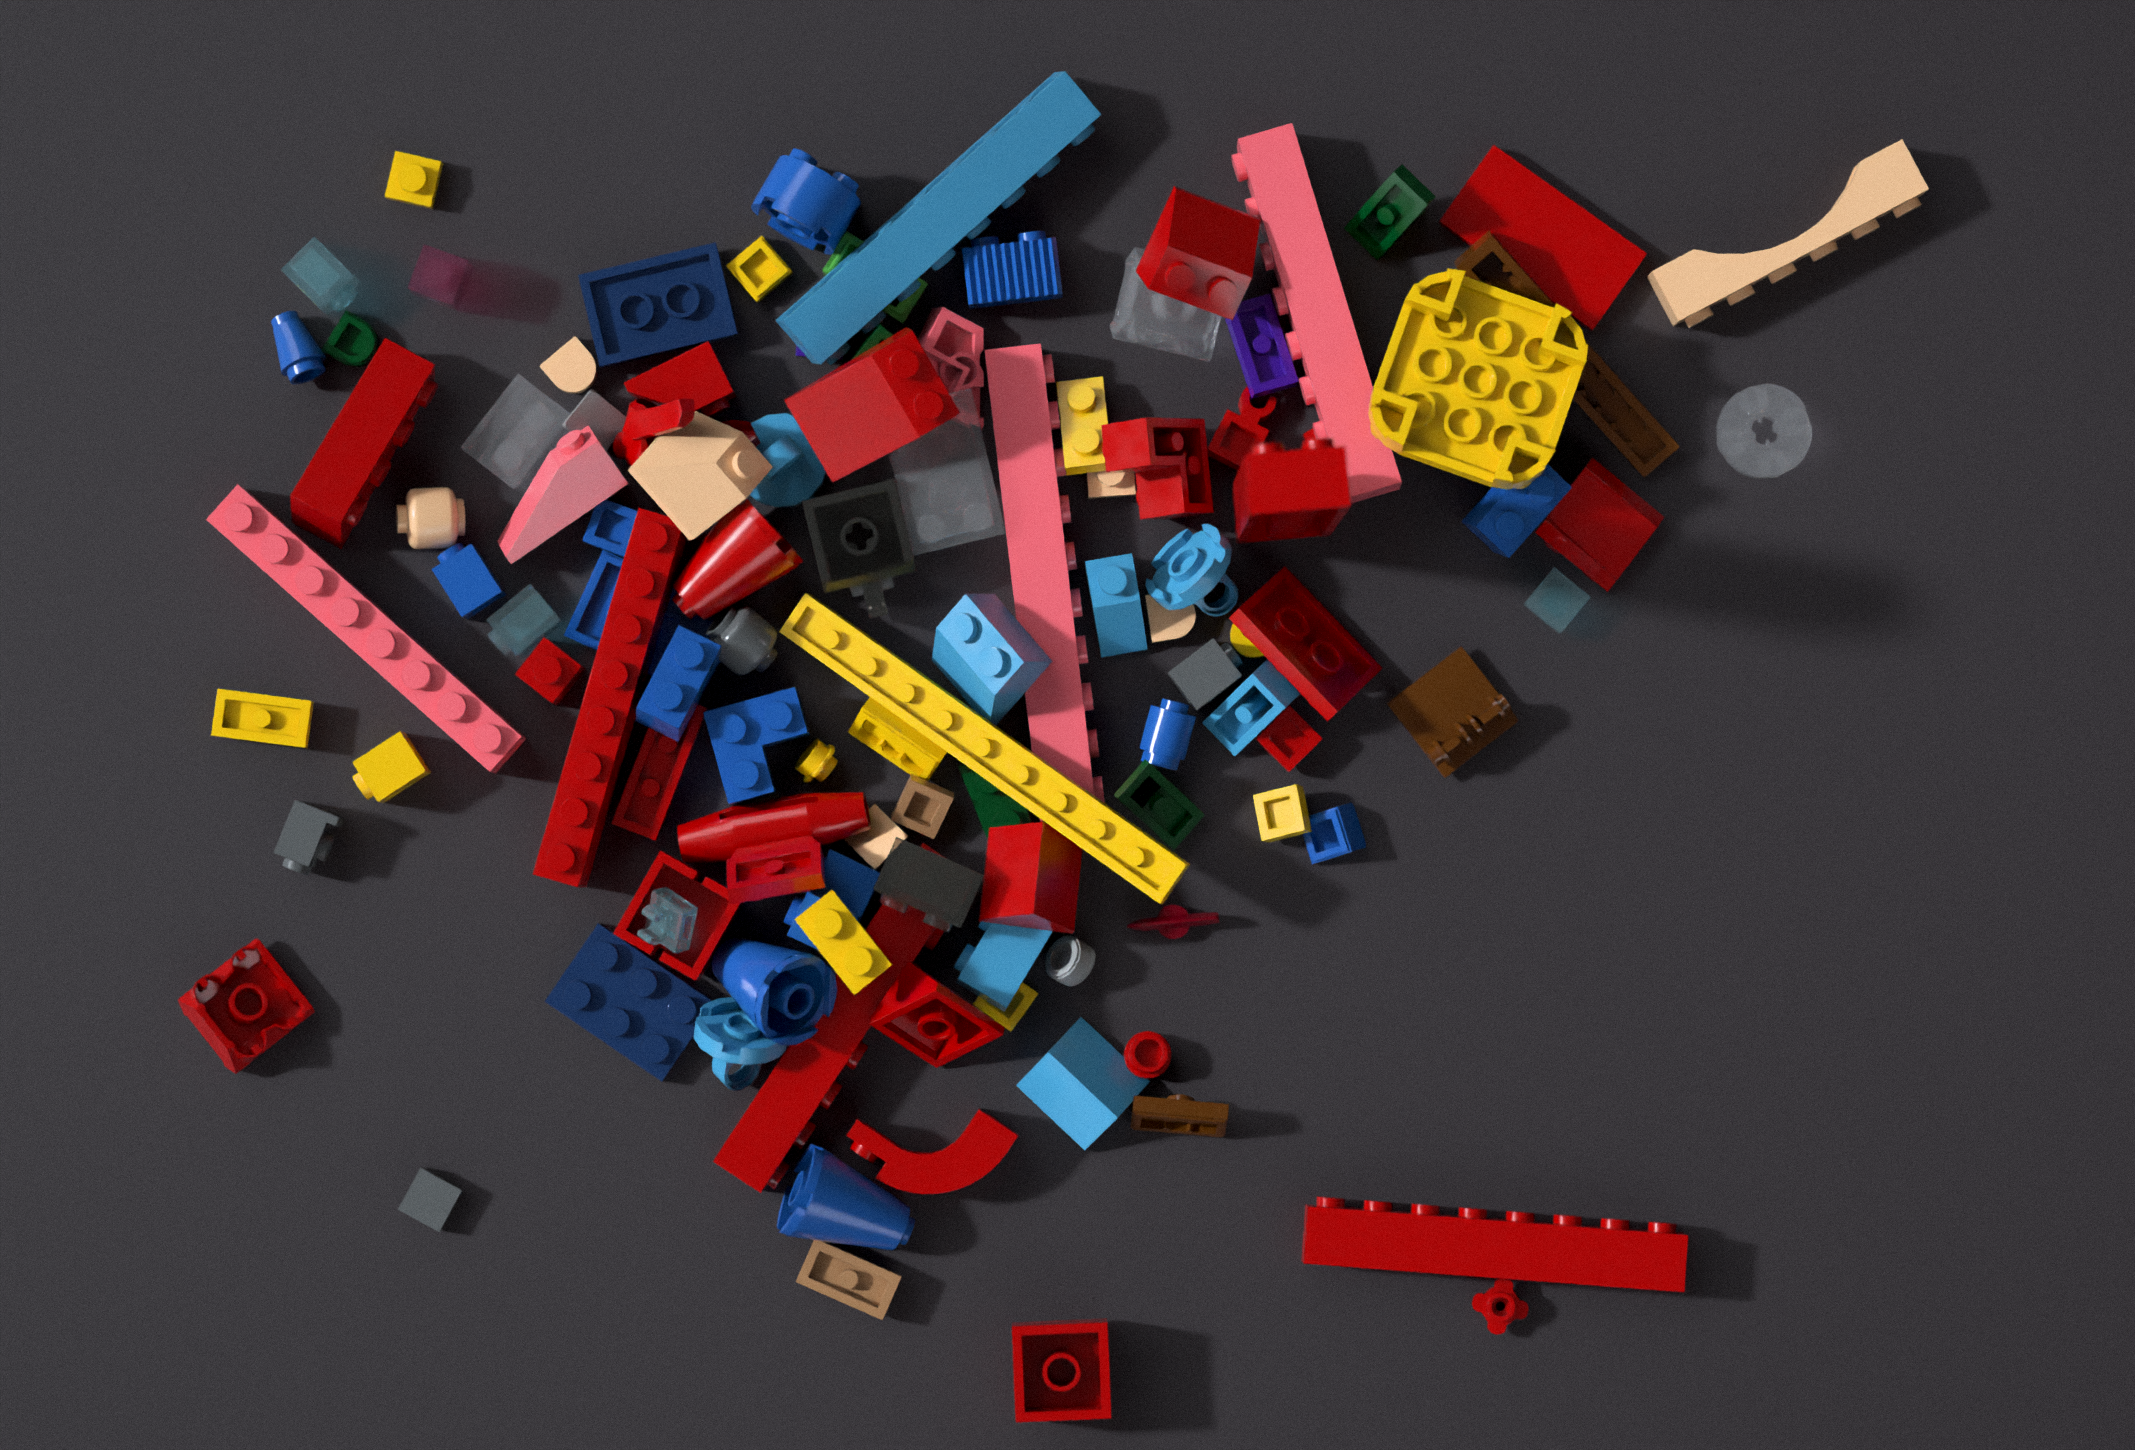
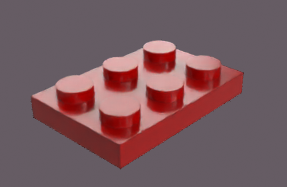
(1305, 643)

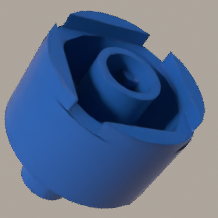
(807, 201)

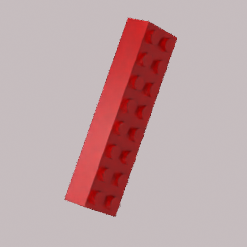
(1290, 491)

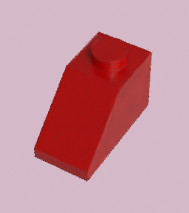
(688, 376)

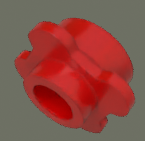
(1487, 1302)

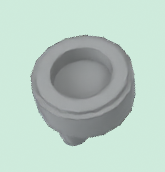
(1069, 960)

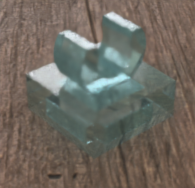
(668, 920)

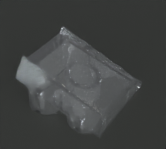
(1159, 320)

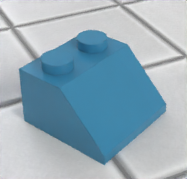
(987, 655)

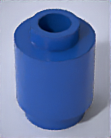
(1167, 734)

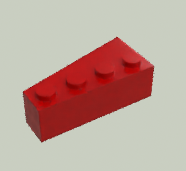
(362, 442)

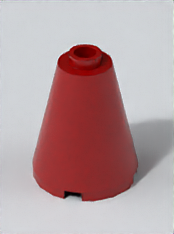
(733, 562)

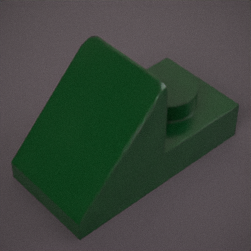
(1390, 212)
(1159, 804)

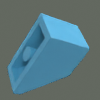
(1116, 605)
(1251, 707)

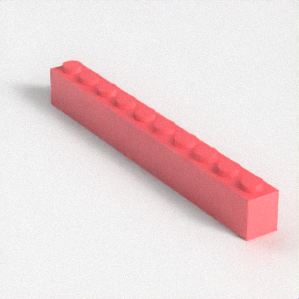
(1042, 558)

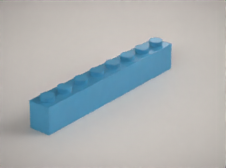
(938, 218)

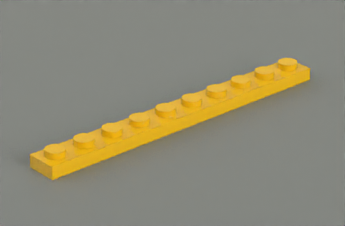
(985, 748)

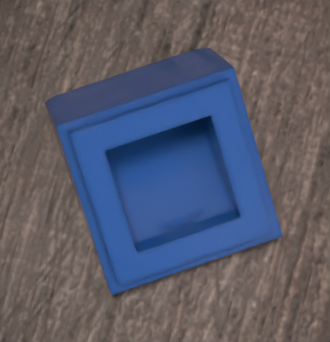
(1334, 833)

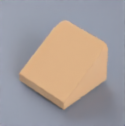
(877, 842)

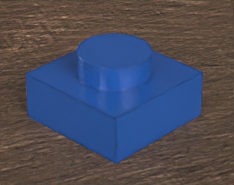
(610, 527)

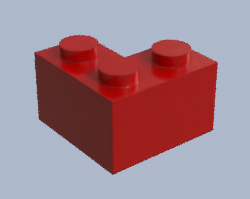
(1167, 461)

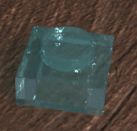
(1556, 601)

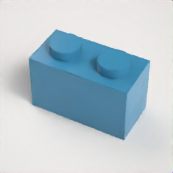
(999, 961)

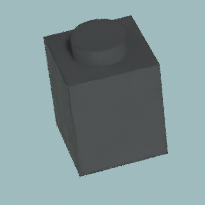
(1206, 673)

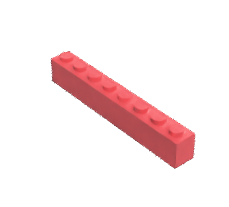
(1314, 304)
(366, 629)

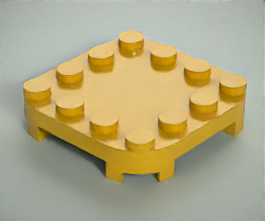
(1477, 380)

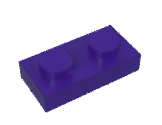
(1261, 347)

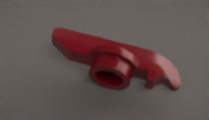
(1174, 921)

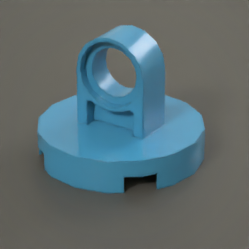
(795, 468)
(1190, 569)
(733, 1038)

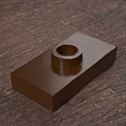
(1179, 1115)

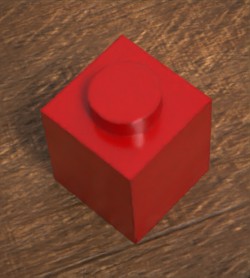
(550, 671)

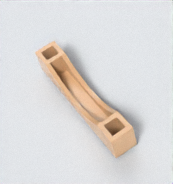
(1703, 278)

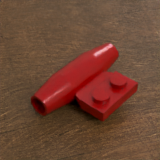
(774, 842)

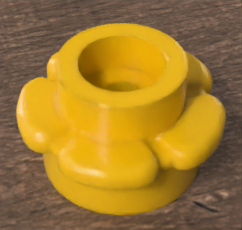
(816, 761)

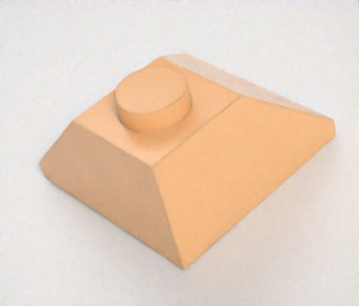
(700, 472)

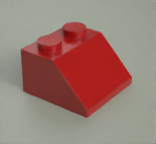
(1201, 253)

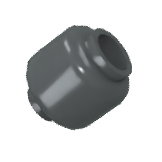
(744, 638)

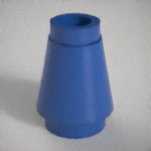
(297, 349)

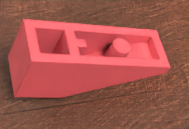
(566, 486)

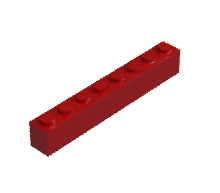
(611, 700)
(810, 1069)
(1495, 1247)

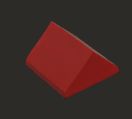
(1031, 878)
(932, 1018)

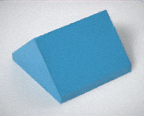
(1082, 1083)

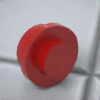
(1147, 1055)

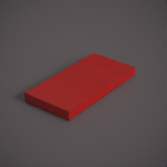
(1551, 236)

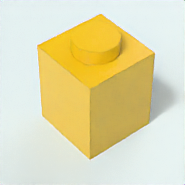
(389, 768)

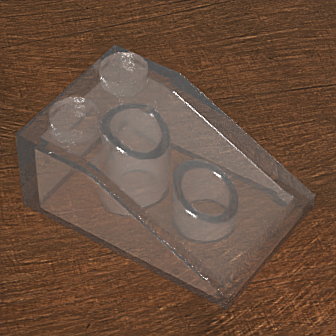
(948, 483)

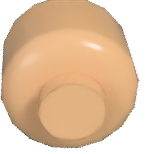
(431, 518)

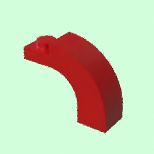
(941, 1171)

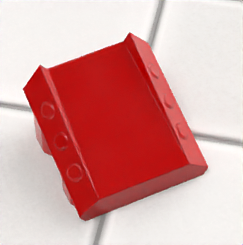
(1599, 525)
(245, 1006)

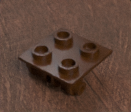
(1453, 712)

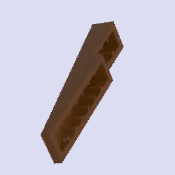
(1599, 389)

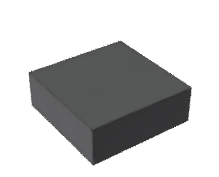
(430, 1199)

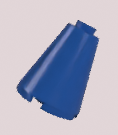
(776, 987)
(841, 1205)

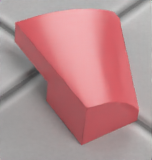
(955, 351)

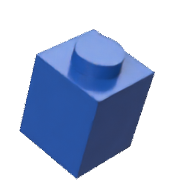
(467, 579)

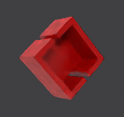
(712, 919)

